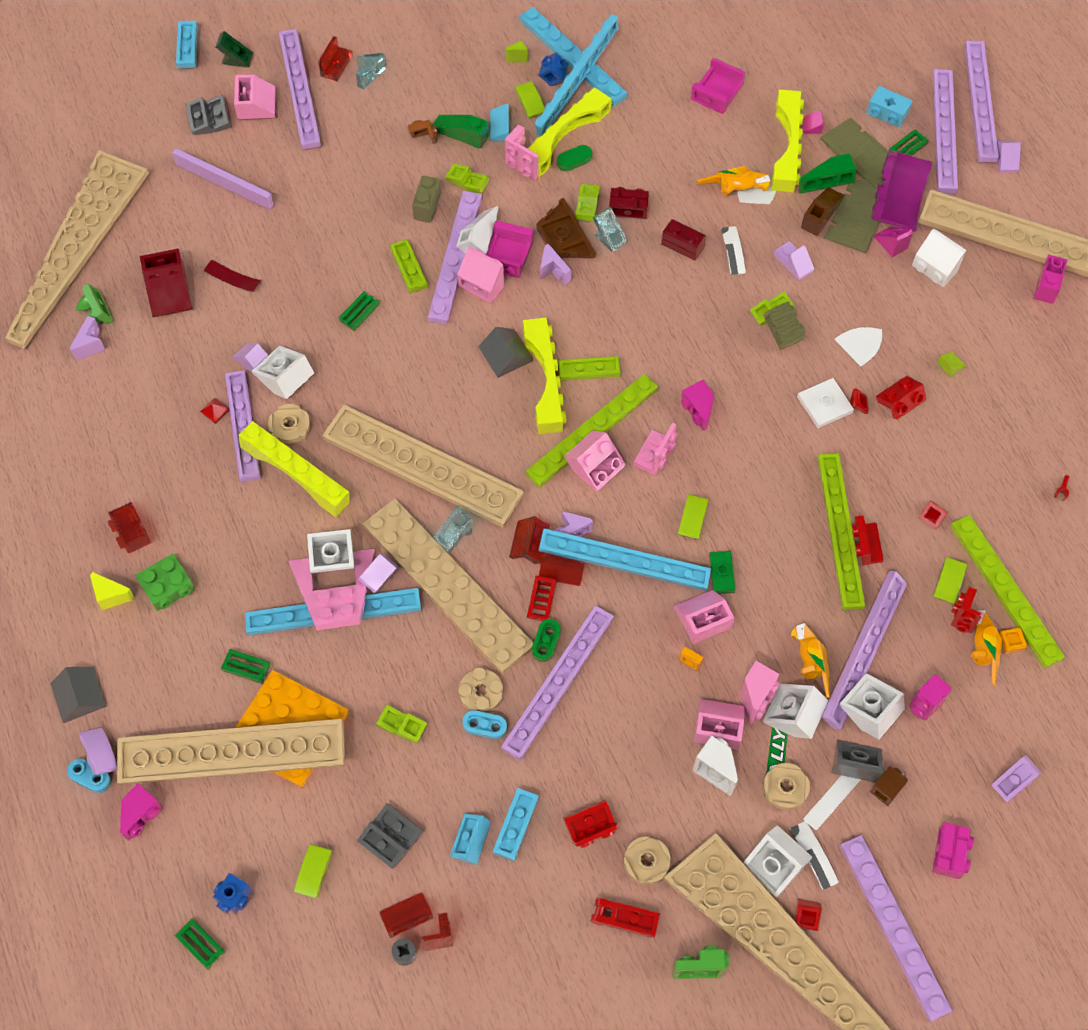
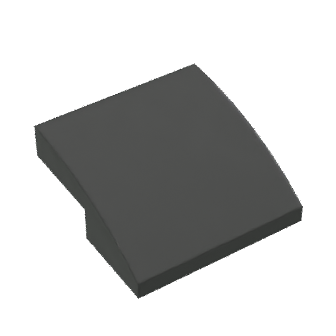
(208, 115)
(390, 836)

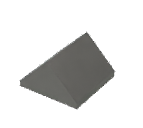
(504, 351)
(77, 692)
(858, 761)

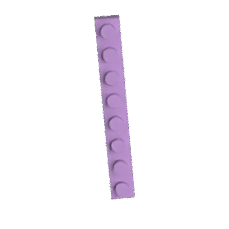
(299, 89)
(981, 101)
(944, 131)
(448, 279)
(865, 646)
(557, 683)
(896, 929)

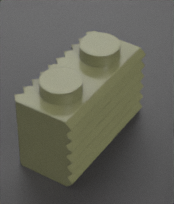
(426, 198)
(784, 325)

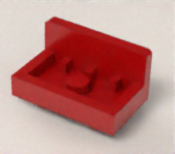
(902, 396)
(868, 541)
(965, 617)
(590, 824)

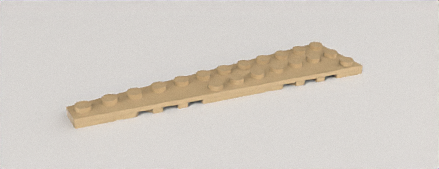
(96, 208)
(746, 911)

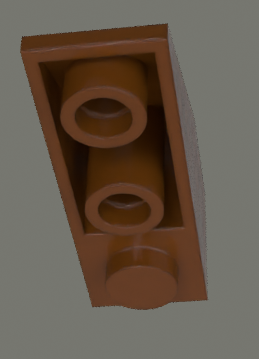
(821, 211)

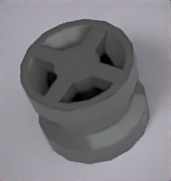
(407, 954)

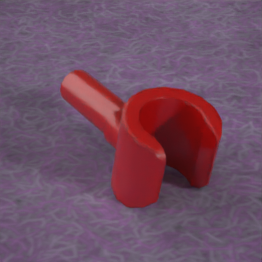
(1063, 489)

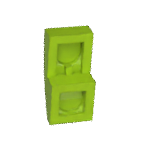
(530, 99)
(465, 179)
(587, 202)
(758, 310)
(693, 516)
(950, 580)
(401, 724)
(313, 870)

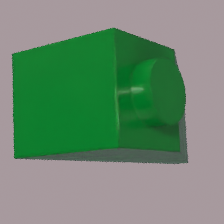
(463, 128)
(831, 173)

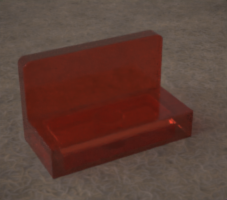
(334, 60)
(527, 539)
(562, 569)
(406, 915)
(440, 940)

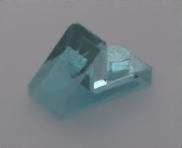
(369, 68)
(609, 230)
(454, 528)

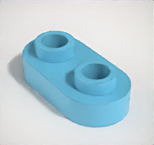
(485, 724)
(86, 776)

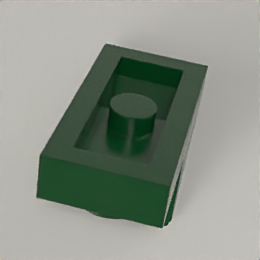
(235, 52)

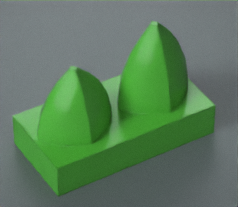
(93, 299)

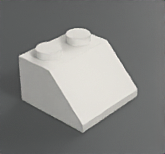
(939, 258)
(283, 371)
(330, 551)
(873, 705)
(796, 710)
(717, 765)
(777, 861)

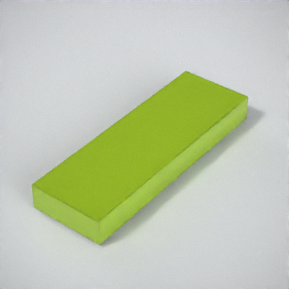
(408, 266)
(589, 368)

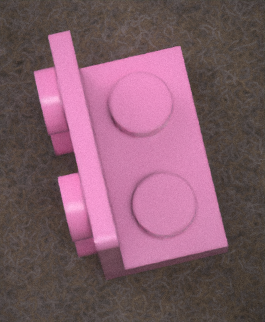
(520, 157)
(655, 449)

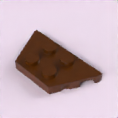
(564, 233)

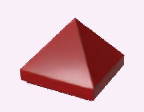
(859, 401)
(214, 410)

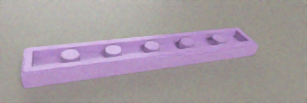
(223, 178)
(241, 417)

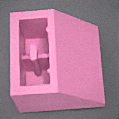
(254, 97)
(481, 275)
(595, 459)
(705, 616)
(758, 690)
(720, 721)

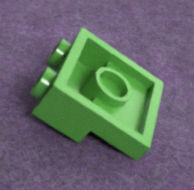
(165, 582)
(708, 964)

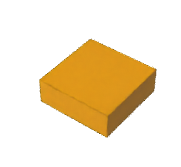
(1013, 640)
(691, 658)

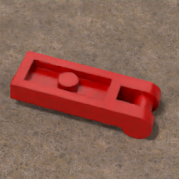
(626, 917)

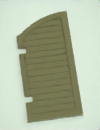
(864, 149)
(854, 217)

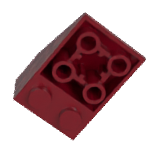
(166, 282)

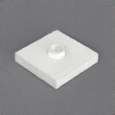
(825, 403)

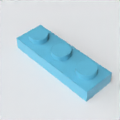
(186, 44)
(515, 824)

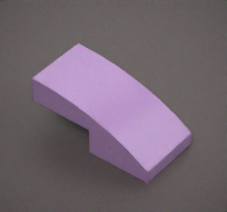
(99, 752)

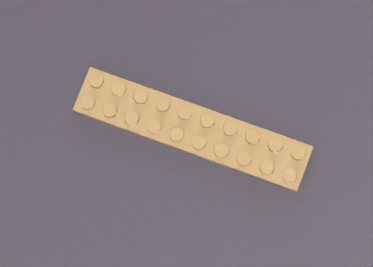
(1004, 231)
(423, 466)
(448, 586)
(230, 751)

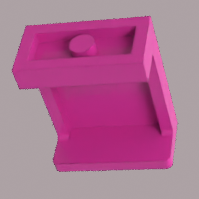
(718, 86)
(511, 247)

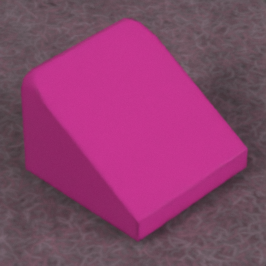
(813, 123)

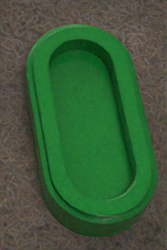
(574, 157)

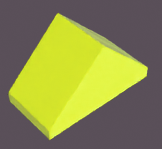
(109, 592)

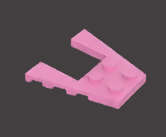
(337, 605)

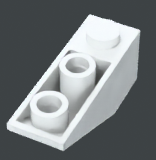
(478, 232)

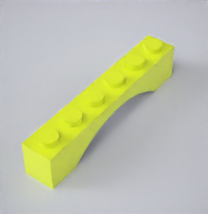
(589, 109)
(788, 113)
(548, 410)
(269, 449)

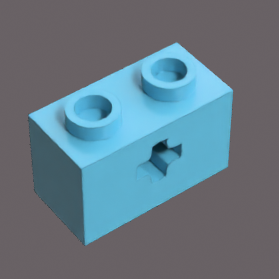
(889, 106)

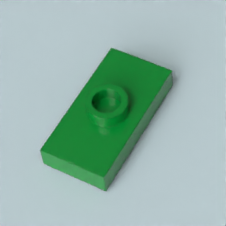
(722, 572)

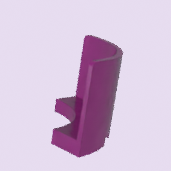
(901, 190)

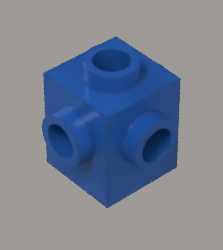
(553, 69)
(232, 894)

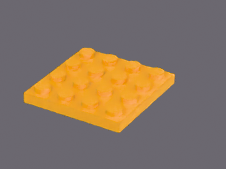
(287, 702)

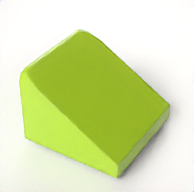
(516, 52)
(950, 363)

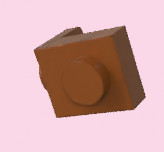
(421, 128)

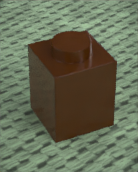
(889, 785)

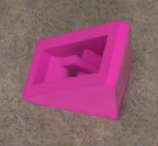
(894, 239)

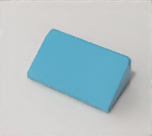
(499, 123)
(470, 838)

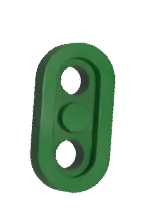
(546, 641)

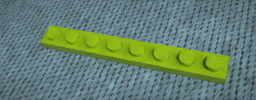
(602, 421)
(840, 532)
(1007, 591)

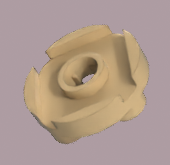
(292, 434)
(476, 679)
(795, 777)
(651, 848)

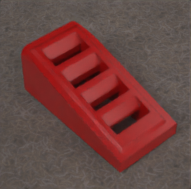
(545, 582)

